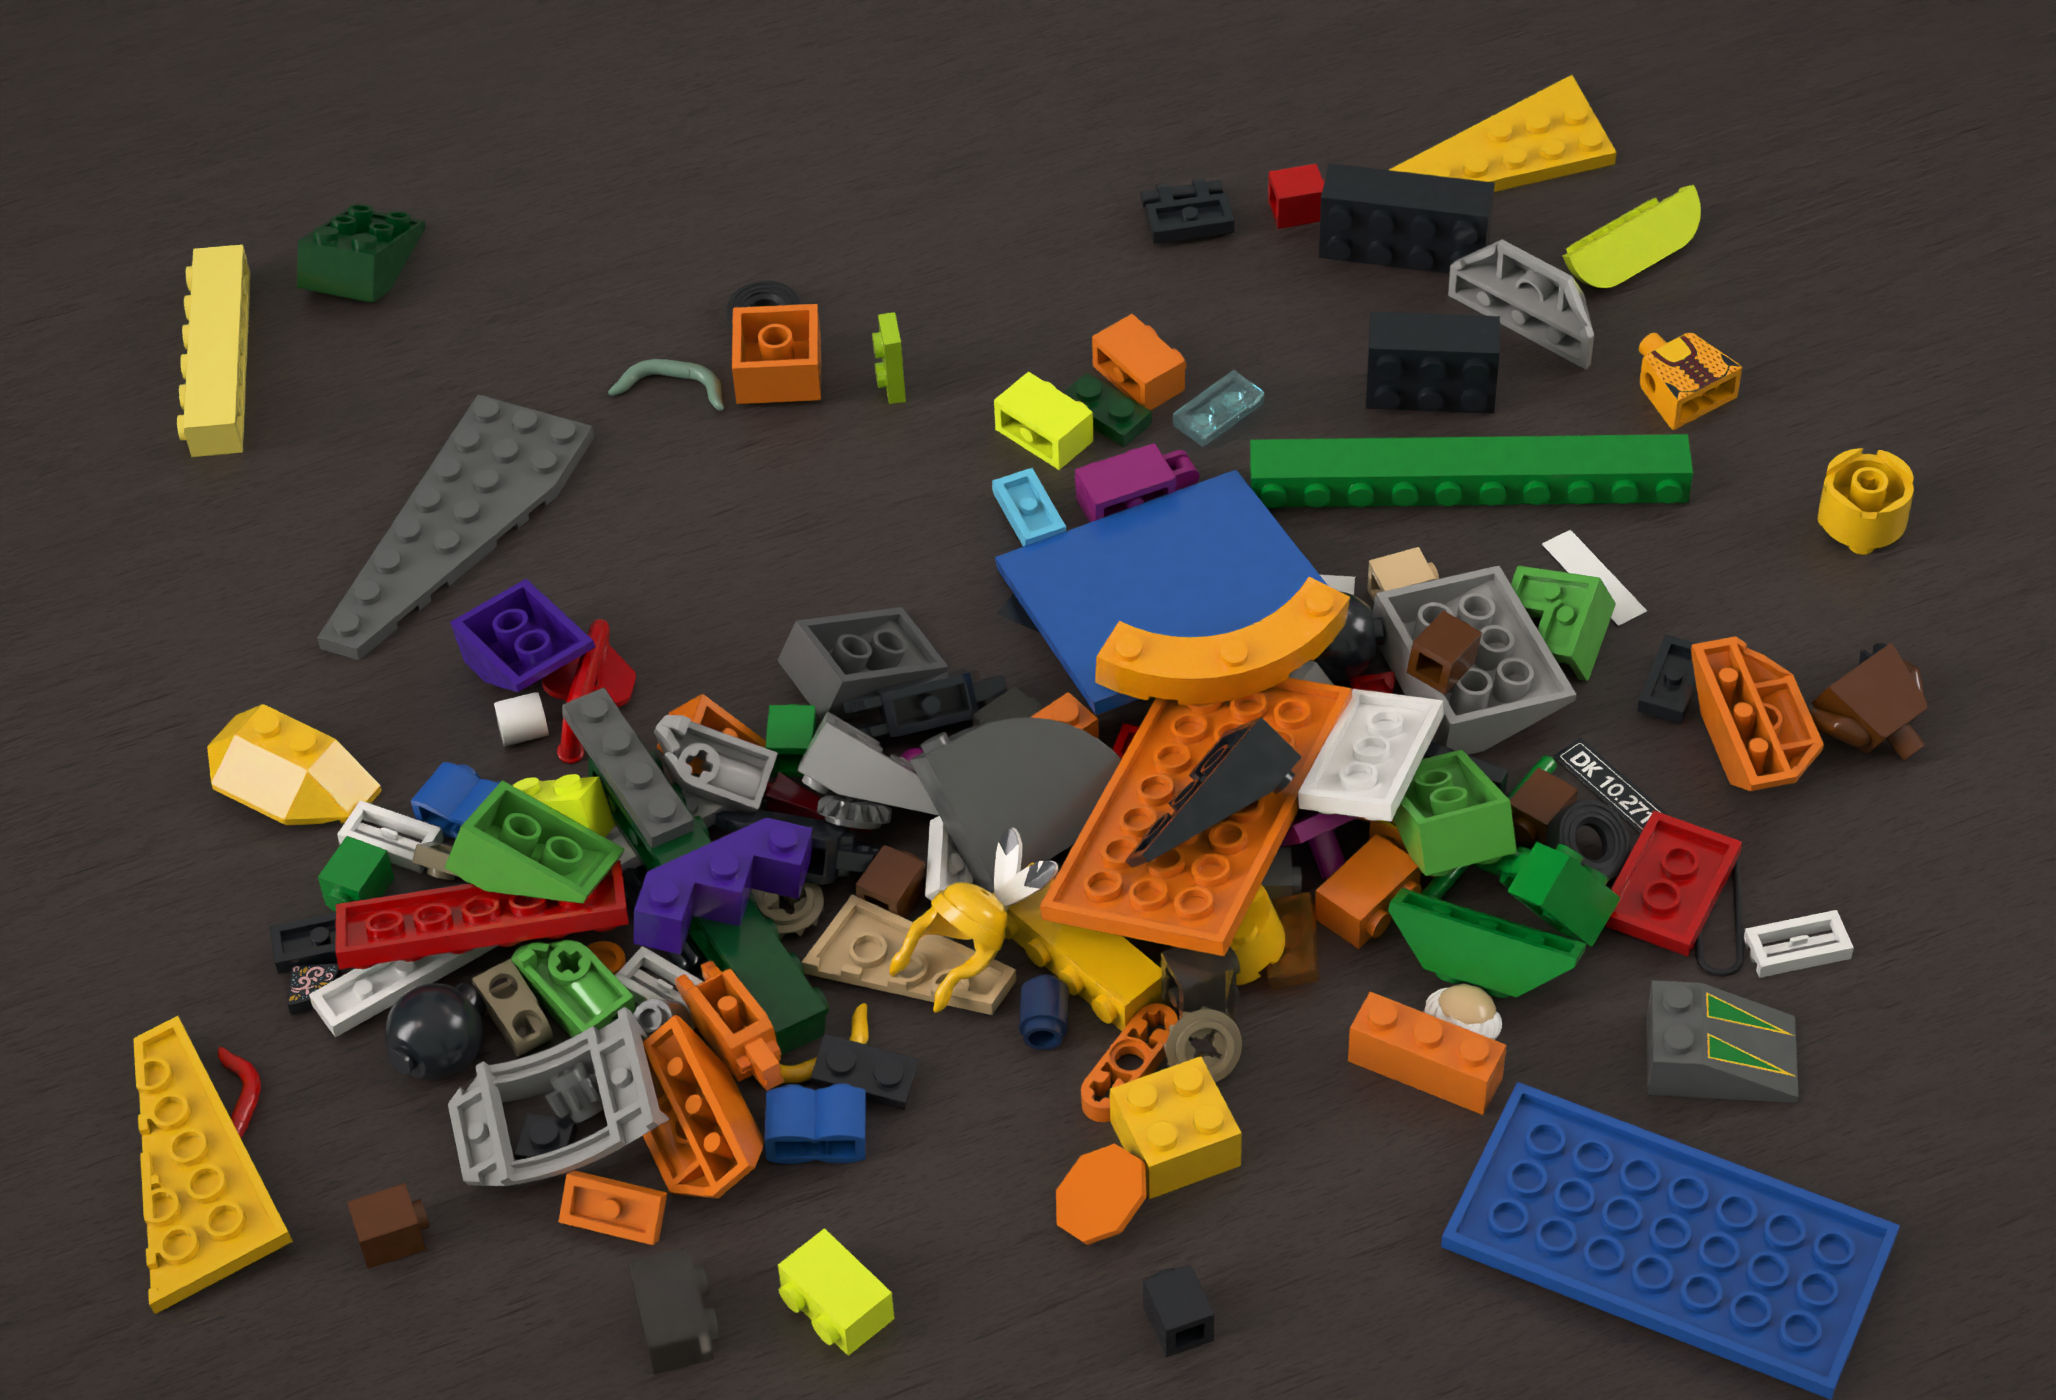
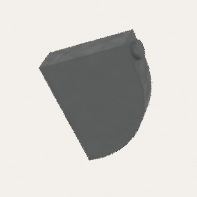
(1016, 776)

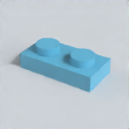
(1027, 507)

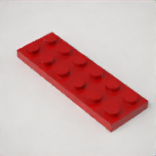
(465, 919)

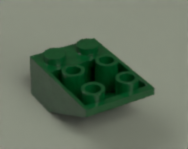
(357, 252)

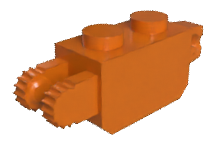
(733, 1024)

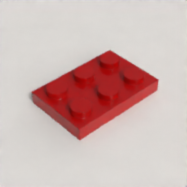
(1672, 882)

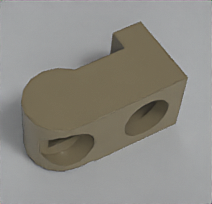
(513, 1008)

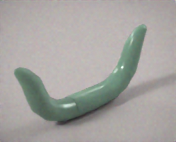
(672, 369)

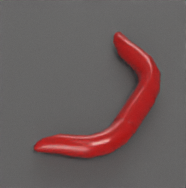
(250, 1091)

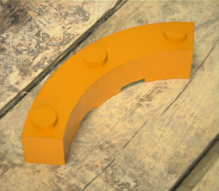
(1228, 663)

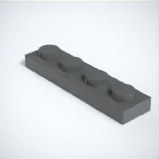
(628, 767)

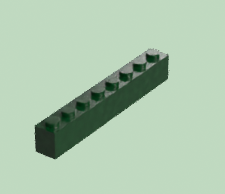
(749, 950)

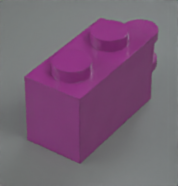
(1131, 480)

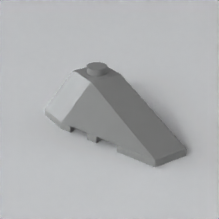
(854, 767)

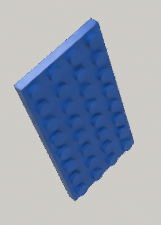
(1672, 1239)

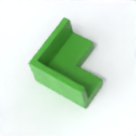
(1572, 613)

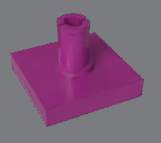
(1320, 835)

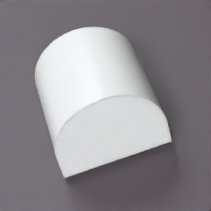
(521, 719)

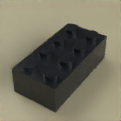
(1402, 217)

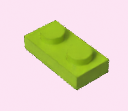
(888, 347)

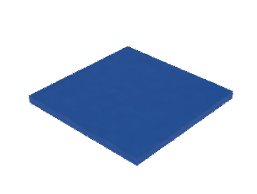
(1168, 566)

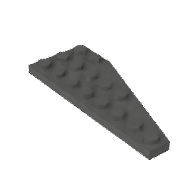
(477, 488)

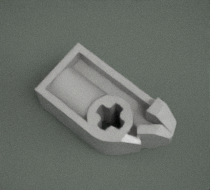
(734, 768)

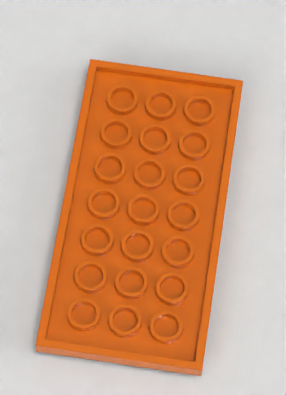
(1206, 884)

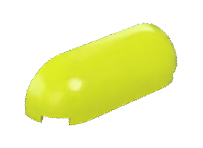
(1635, 240)

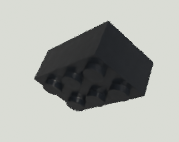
(1432, 362)

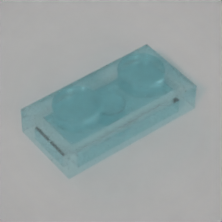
(1218, 408)

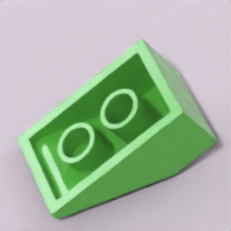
(1454, 816)
(530, 849)

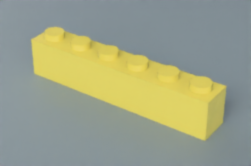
(216, 351)

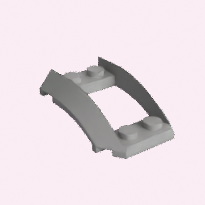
(625, 1092)

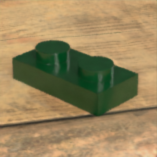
(1112, 411)

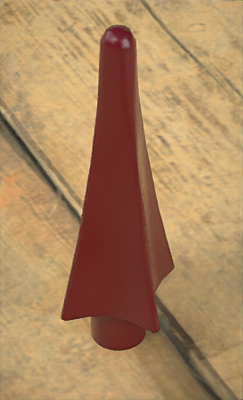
(793, 799)

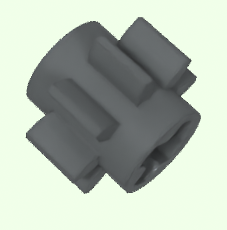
(575, 1093)

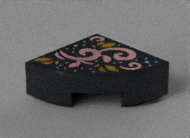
(306, 980)

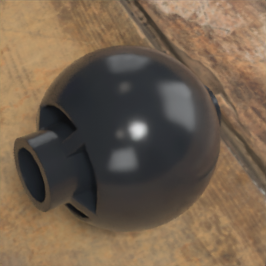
(1354, 645)
(435, 1030)

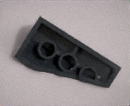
(1229, 777)

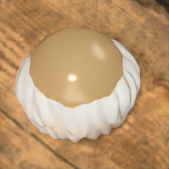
(1467, 1008)

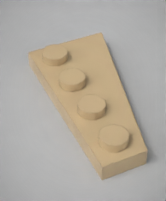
(866, 938)

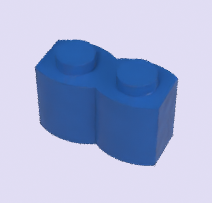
(451, 797)
(815, 1124)

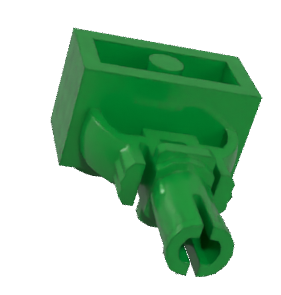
(1558, 889)

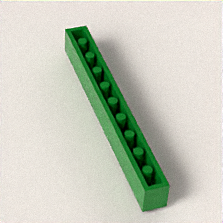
(1471, 470)

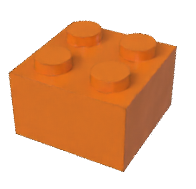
(776, 353)

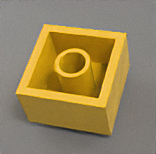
(1176, 1126)

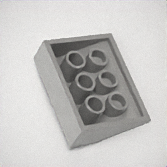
(1513, 671)

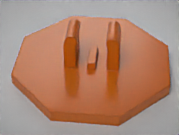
(1101, 1194)

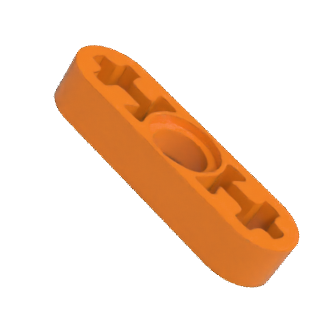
(1128, 1042)

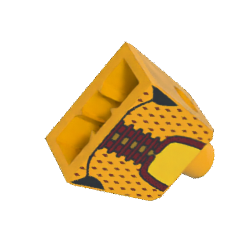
(1686, 377)

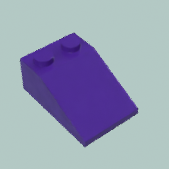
(518, 638)

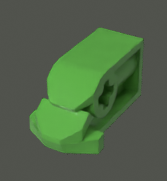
(572, 984)

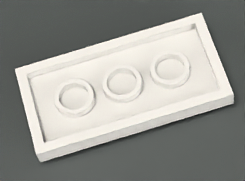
(1371, 755)

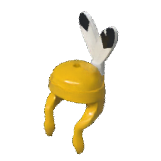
(976, 914)

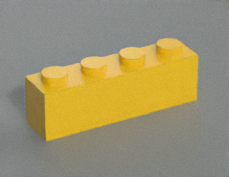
(1090, 962)

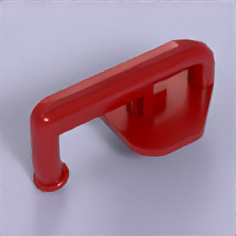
(590, 672)

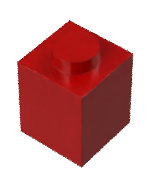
(1295, 195)

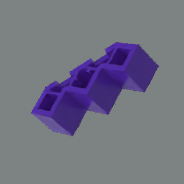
(719, 880)

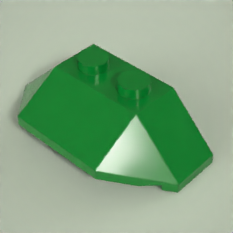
(1481, 947)

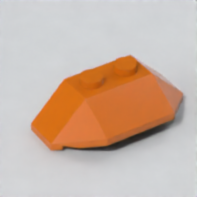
(1753, 715)
(710, 1128)

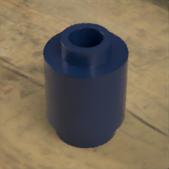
(1044, 1012)

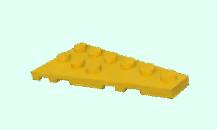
(1524, 144)
(198, 1182)

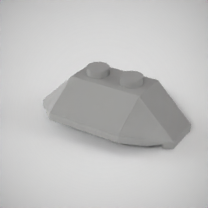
(1527, 297)

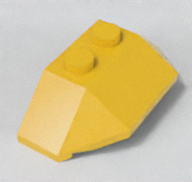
(287, 769)

